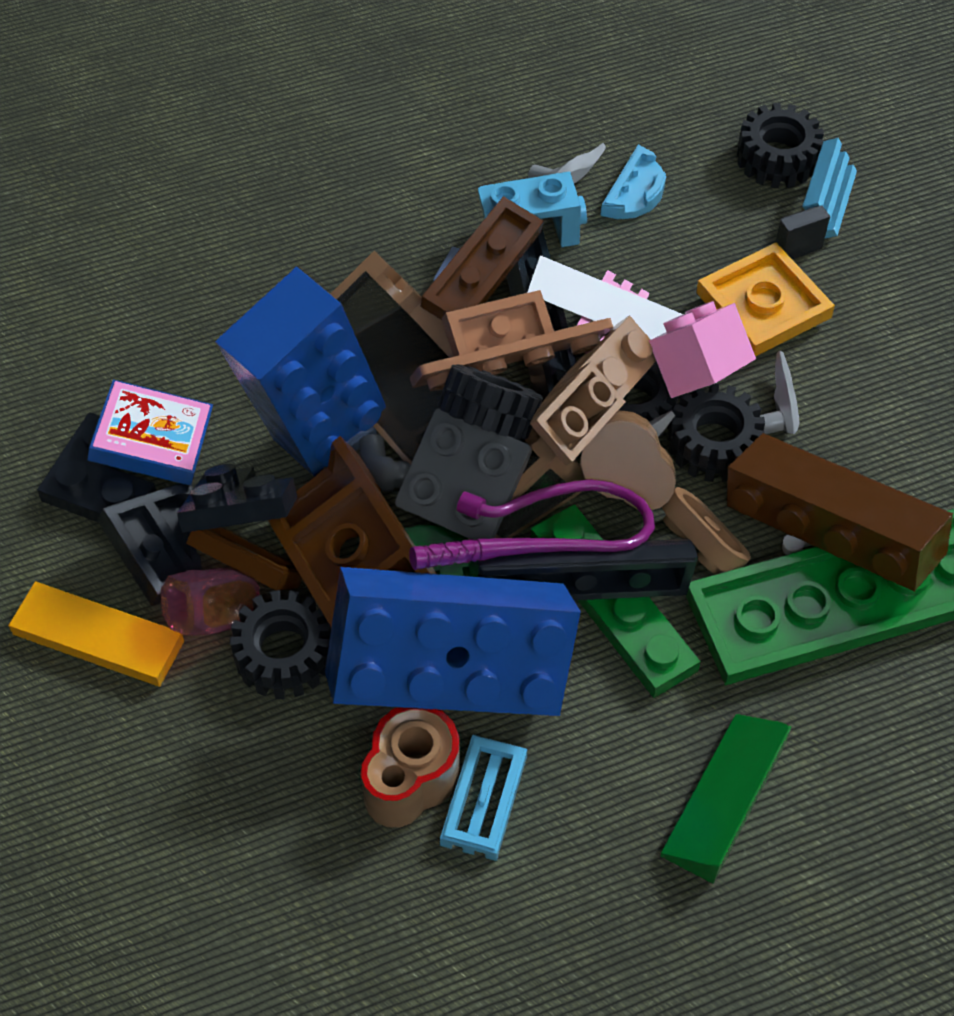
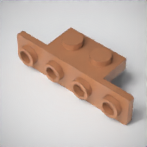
(506, 333)

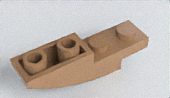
(593, 390)

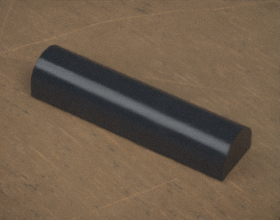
(645, 571)

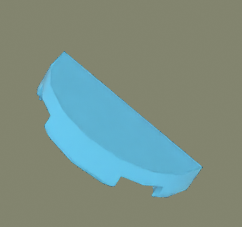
(636, 188)

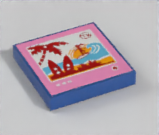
(150, 432)

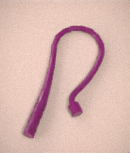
(483, 549)

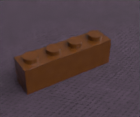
(839, 511)

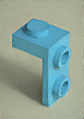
(544, 197)

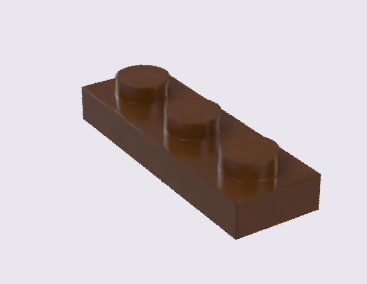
(483, 259)

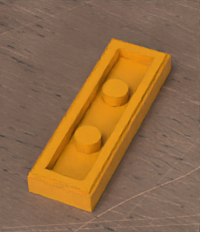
(97, 633)

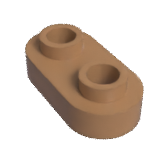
(694, 520)

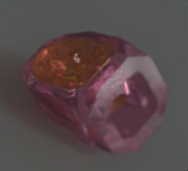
(206, 600)

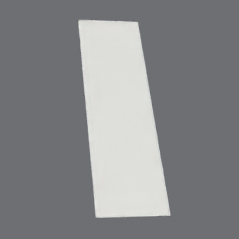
(596, 298)

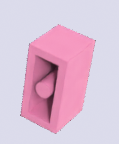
(701, 348)

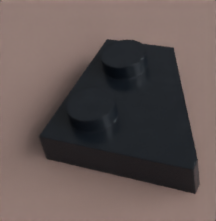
(151, 538)

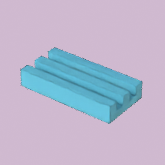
(831, 184)
(472, 840)

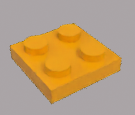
(770, 296)

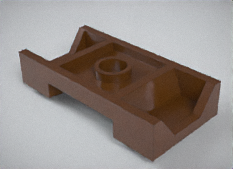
(331, 509)

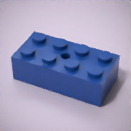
(303, 369)
(450, 642)

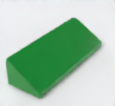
(725, 795)

